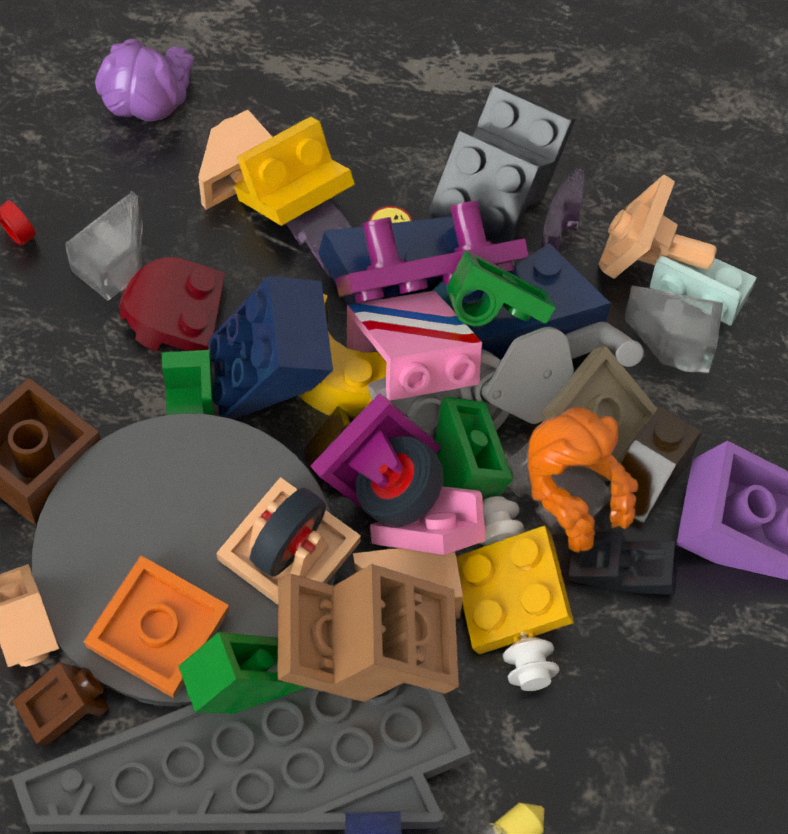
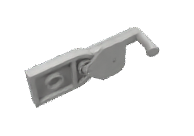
(525, 377)

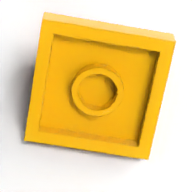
(291, 173)

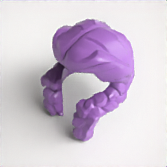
(142, 82)

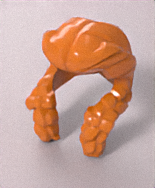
(583, 440)

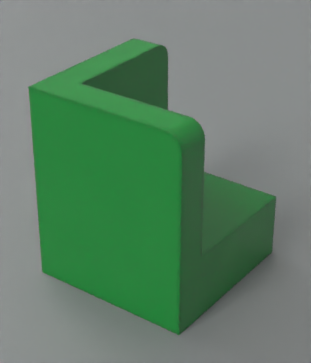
(188, 382)

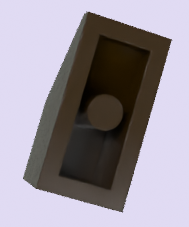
(658, 459)

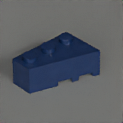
(347, 252)
(572, 294)

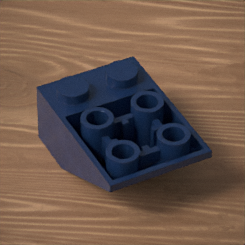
(271, 347)

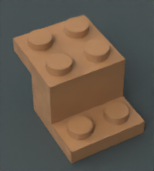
(367, 633)

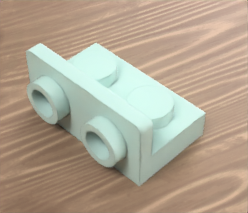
(718, 283)

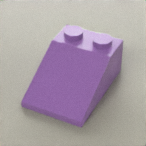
(737, 511)

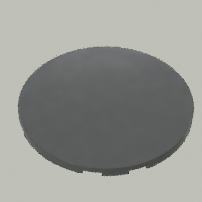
(162, 493)

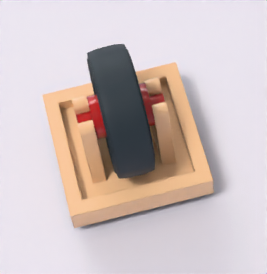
(285, 536)

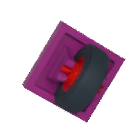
(384, 465)

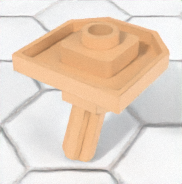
(647, 234)

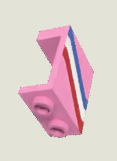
(419, 340)

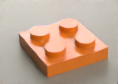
(155, 625)

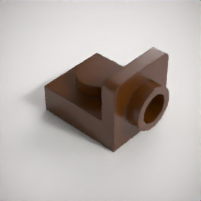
(59, 701)

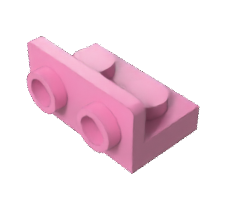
(450, 525)

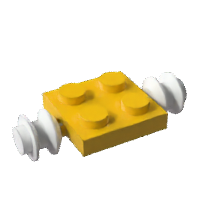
(514, 594)

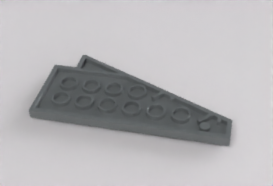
(258, 769)

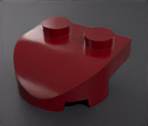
(173, 303)

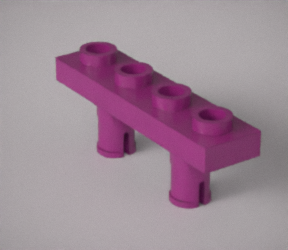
(389, 270)

